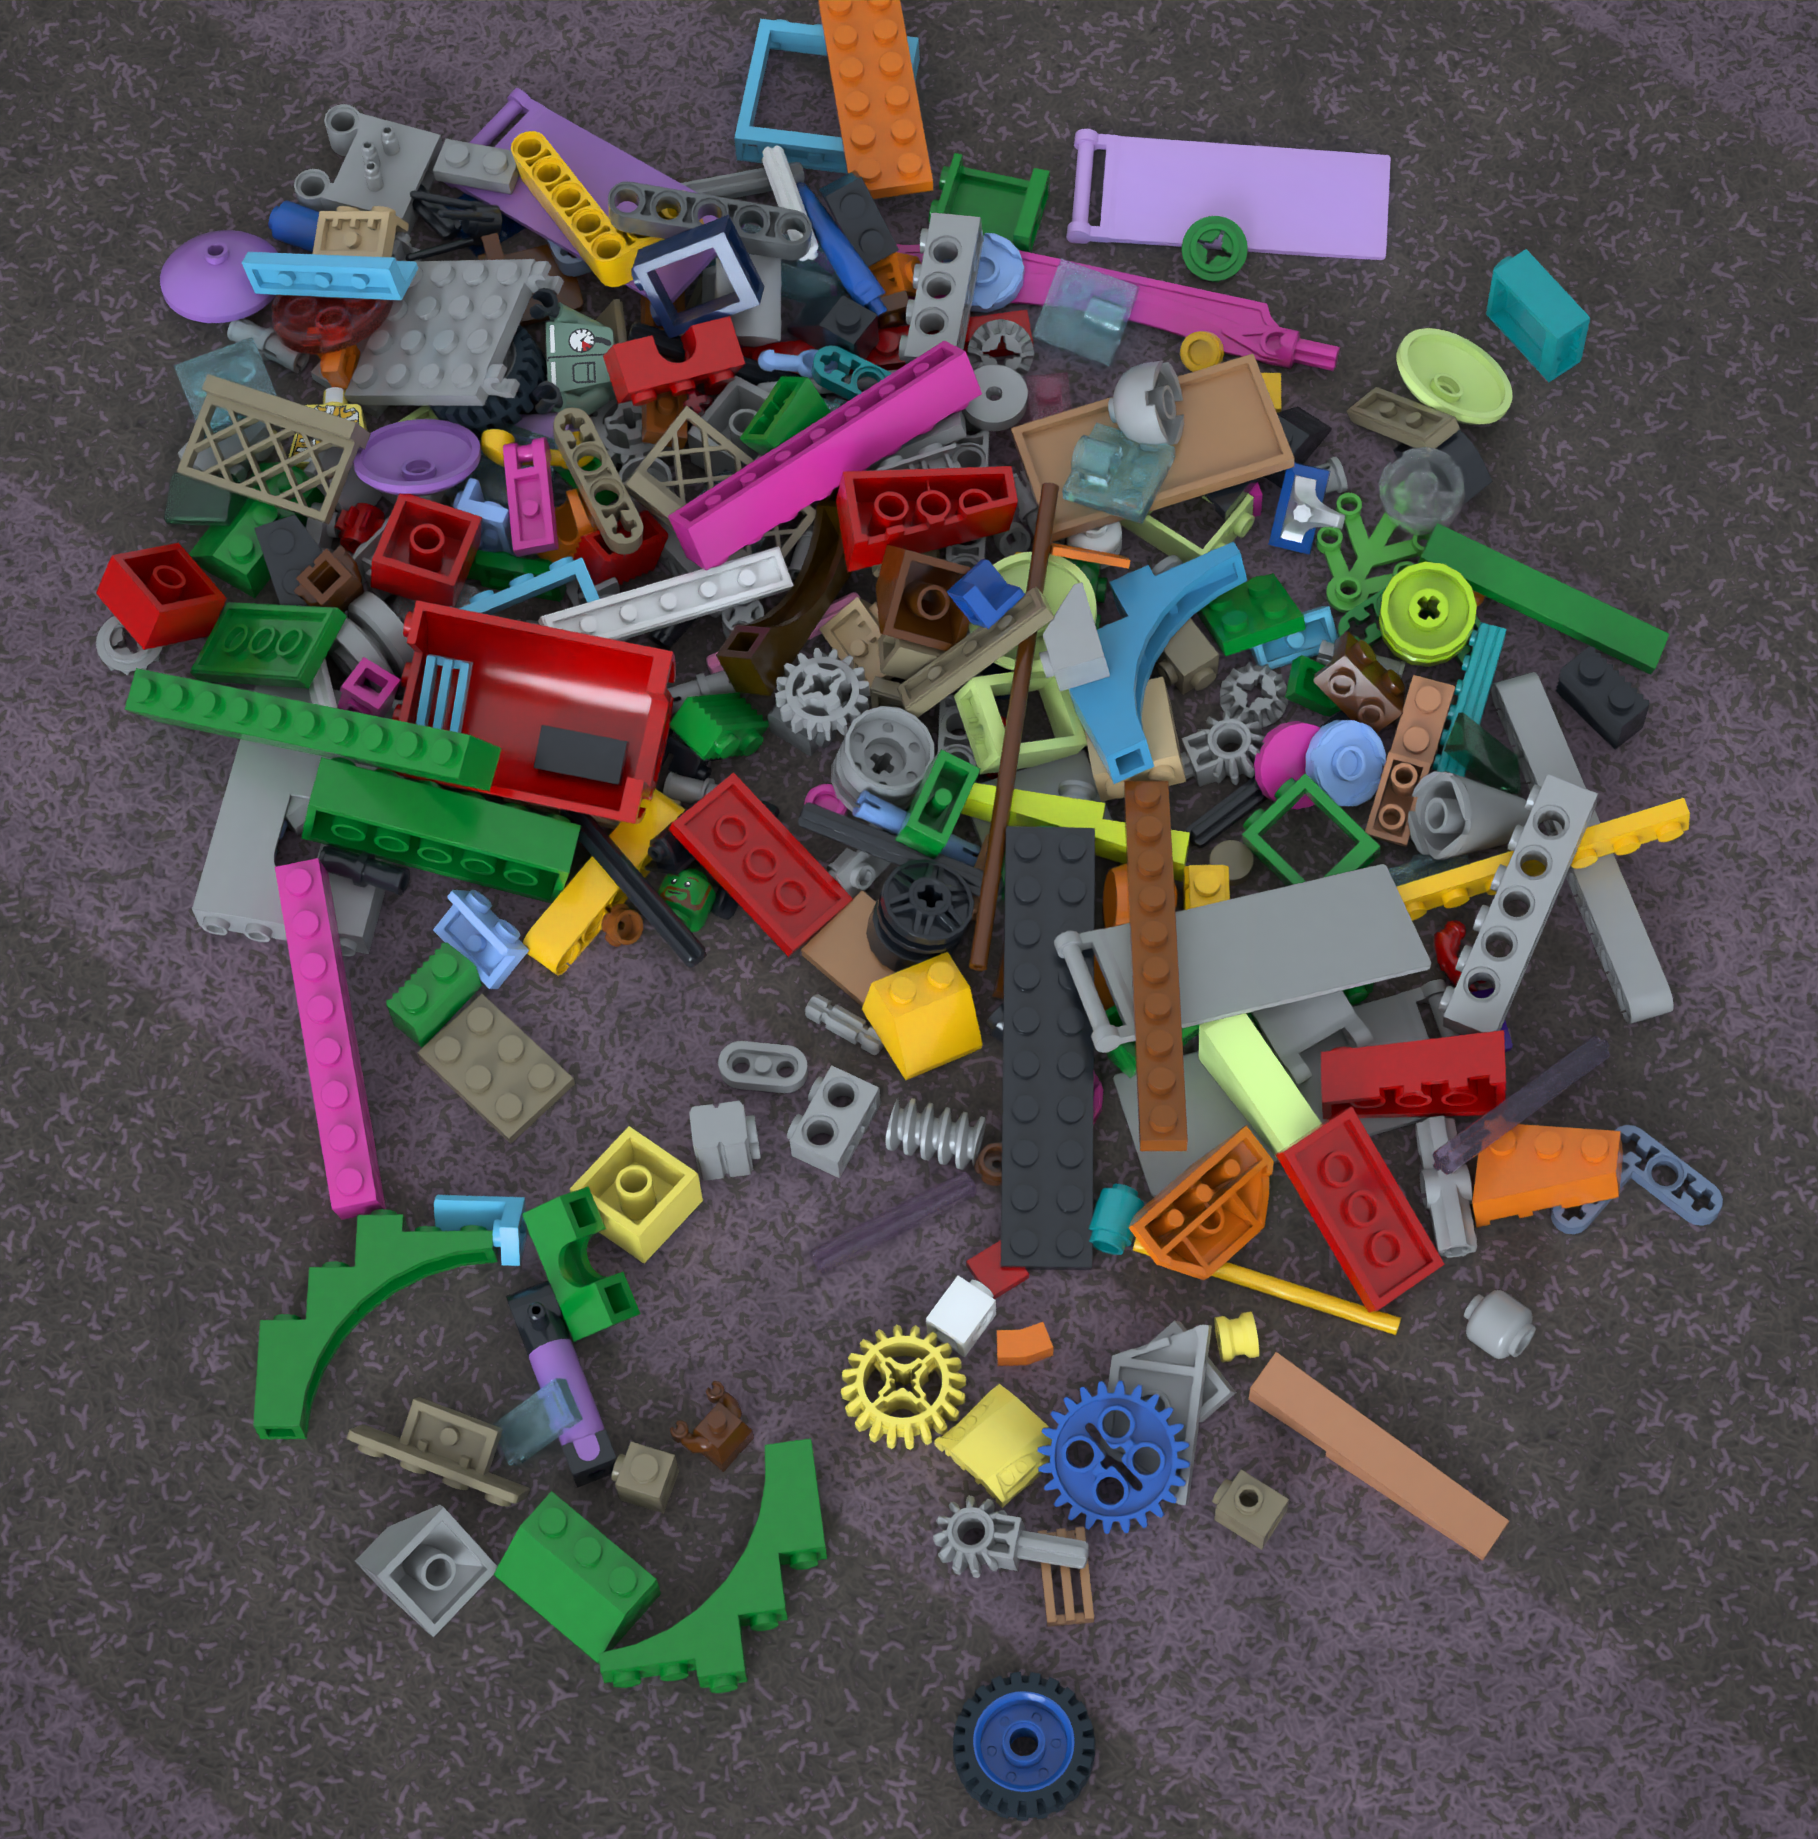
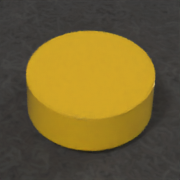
(1201, 350)

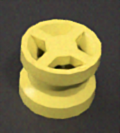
(1236, 1336)

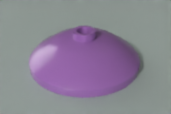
(208, 280)
(418, 457)

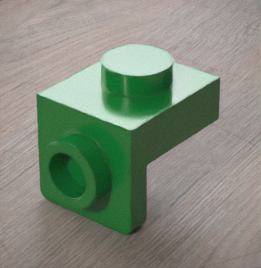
(1304, 691)

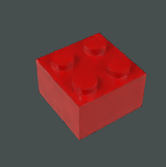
(426, 551)
(161, 595)

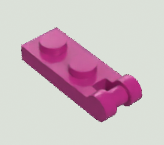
(530, 497)

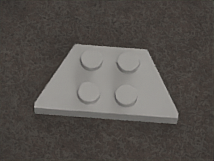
(1177, 1373)

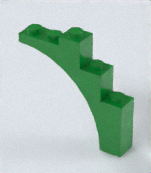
(339, 1296)
(752, 1595)

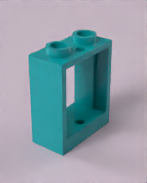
(1537, 315)

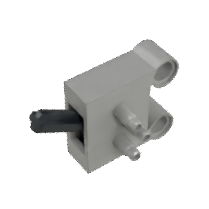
(379, 170)

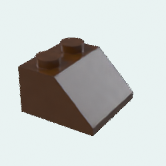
(916, 601)

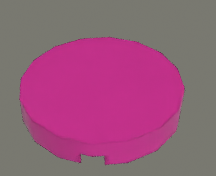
(1284, 758)

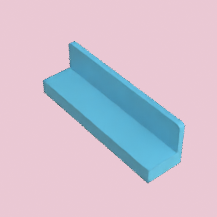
(329, 275)

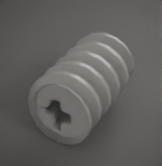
(935, 1134)

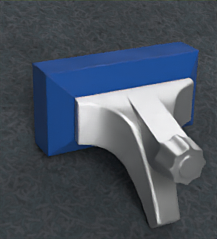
(1302, 509)

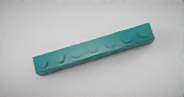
(1475, 687)

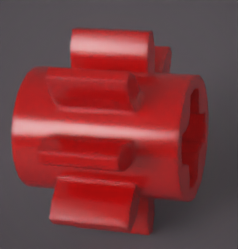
(358, 525)

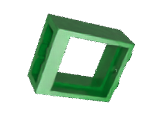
(1287, 796)

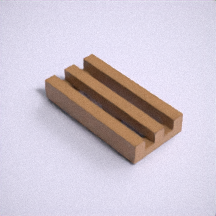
(1070, 1616)

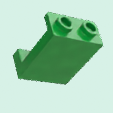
(1004, 203)

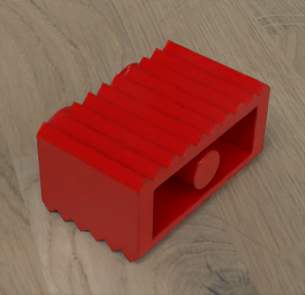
(605, 563)

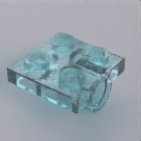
(1085, 312)
(1117, 473)

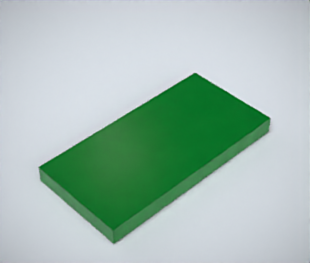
(268, 644)

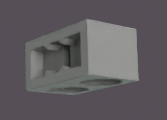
(843, 1124)

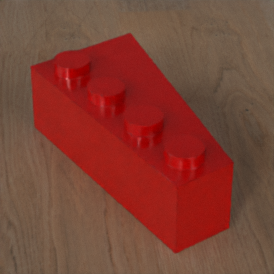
(921, 509)
(1416, 1077)

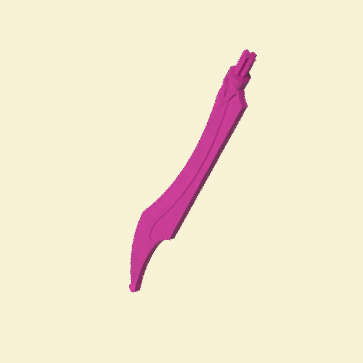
(1239, 323)

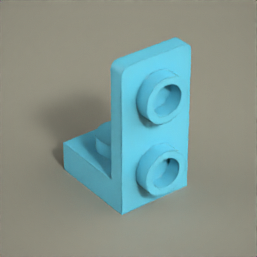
(492, 1212)

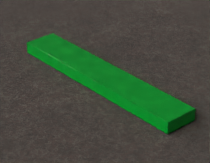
(1547, 599)

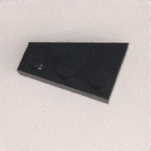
(287, 553)

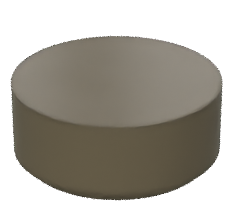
(1237, 857)

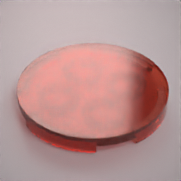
(326, 323)

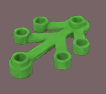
(1369, 552)

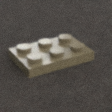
(496, 1068)

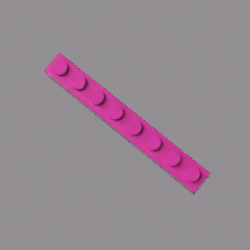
(813, 460)
(330, 1039)

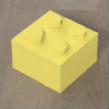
(640, 1193)

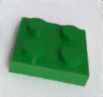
(1252, 615)

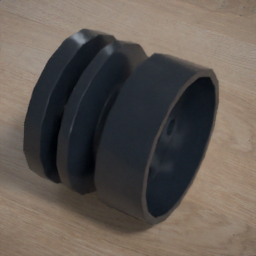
(919, 914)

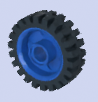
(1031, 1783)

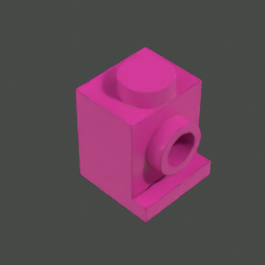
(363, 699)

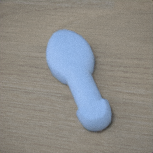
(801, 363)

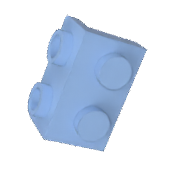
(481, 936)

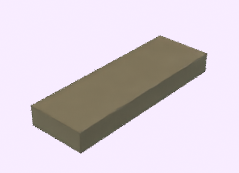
(1402, 419)

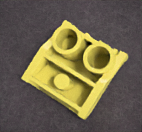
(998, 1444)

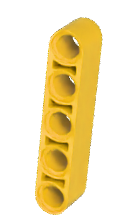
(579, 909)

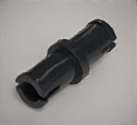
(365, 869)

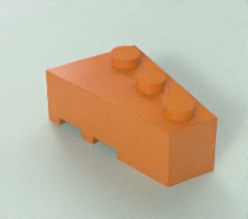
(1546, 1169)

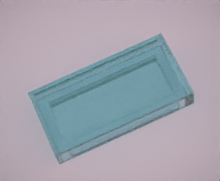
(538, 1421)

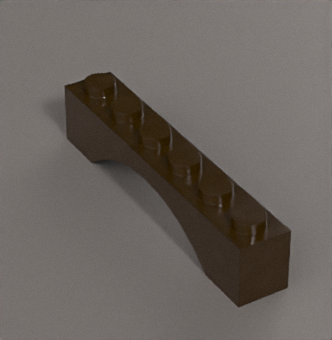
(760, 649)

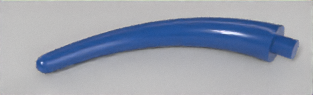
(843, 257)

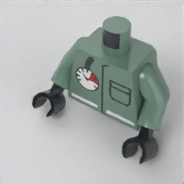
(574, 358)

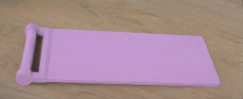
(1277, 195)

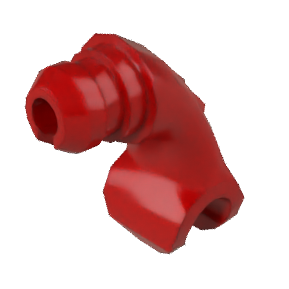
(1447, 947)

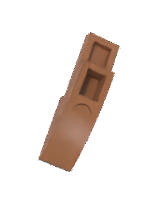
(1409, 758)

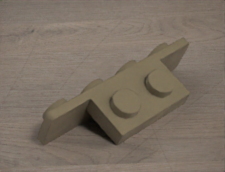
(447, 1445)

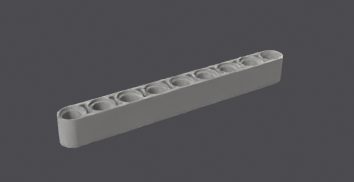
(1601, 889)

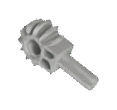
(1209, 763)
(1003, 1541)

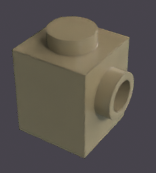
(1188, 660)
(645, 1476)
(1249, 1508)

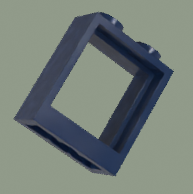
(734, 258)

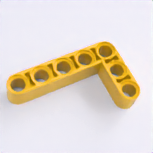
(576, 213)

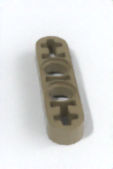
(601, 479)

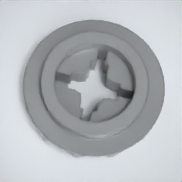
(1015, 340)
(109, 645)
(1263, 710)

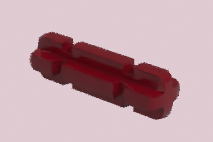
(698, 402)

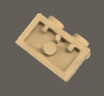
(357, 232)
(856, 633)

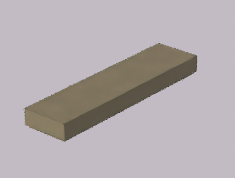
(974, 653)

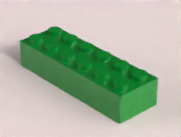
(440, 830)

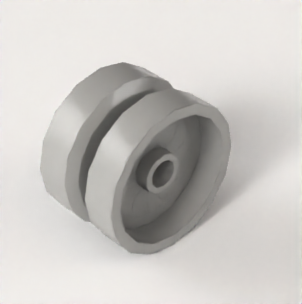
(373, 634)

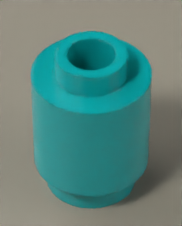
(1112, 1218)

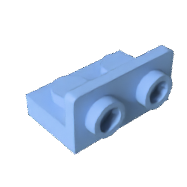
(495, 518)

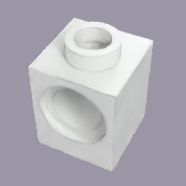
(962, 1314)

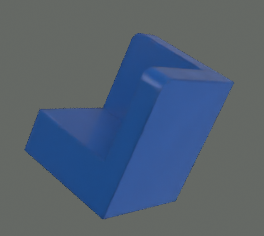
(984, 594)

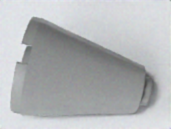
(1462, 814)

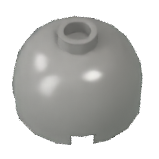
(1146, 404)

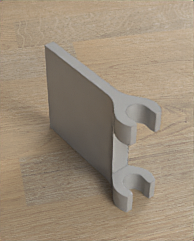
(1306, 1022)

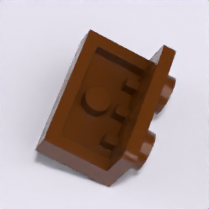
(1361, 684)

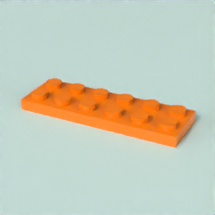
(876, 95)

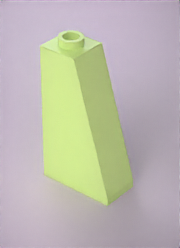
(1255, 1081)

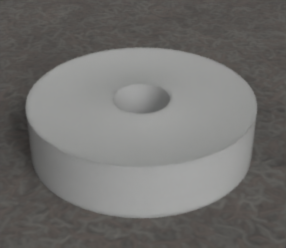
(1001, 413)

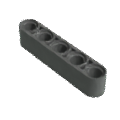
(694, 206)

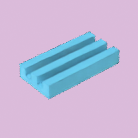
(428, 688)

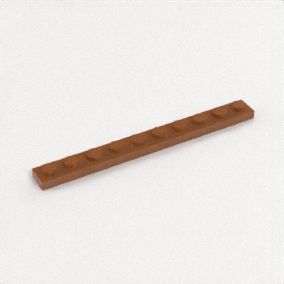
(1155, 968)

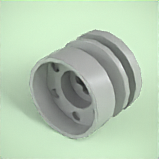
(886, 742)

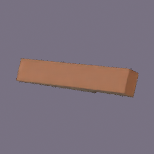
(1375, 1456)

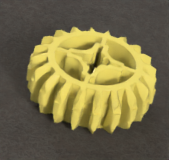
(890, 1400)

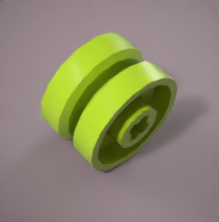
(1433, 589)

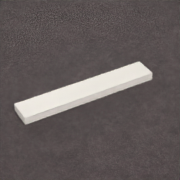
(677, 598)

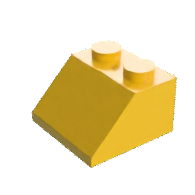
(924, 1015)

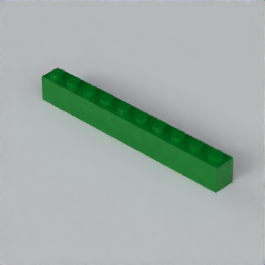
(314, 729)

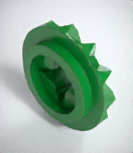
(1206, 231)

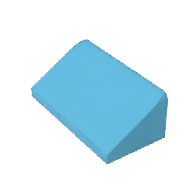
(1282, 651)

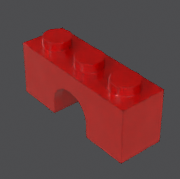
(642, 373)

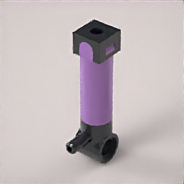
(552, 1357)

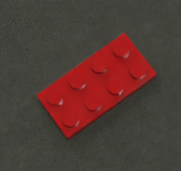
(760, 864)
(1360, 1209)

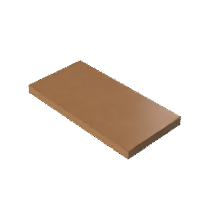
(1225, 441)

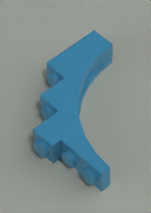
(1151, 615)

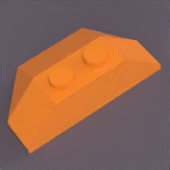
(1208, 1208)

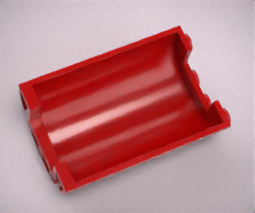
(552, 678)

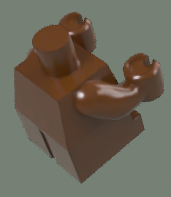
(332, 581)
(720, 1433)

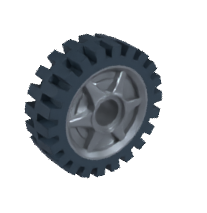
(526, 365)

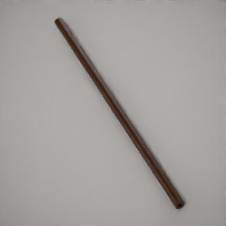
(1012, 740)

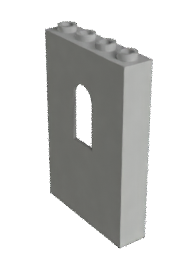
(239, 874)

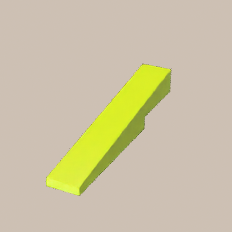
(1043, 809)

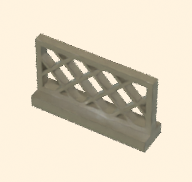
(284, 414)
(663, 502)

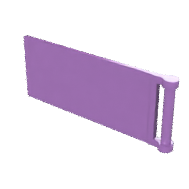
(595, 165)

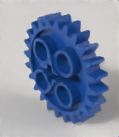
(1147, 1429)

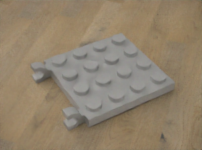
(449, 334)

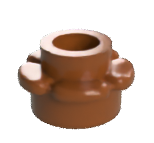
(630, 928)

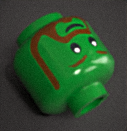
(689, 897)

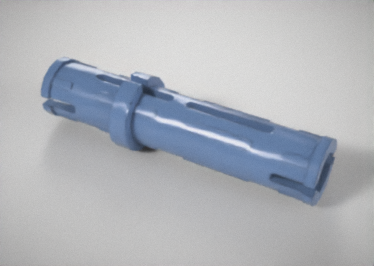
(891, 818)

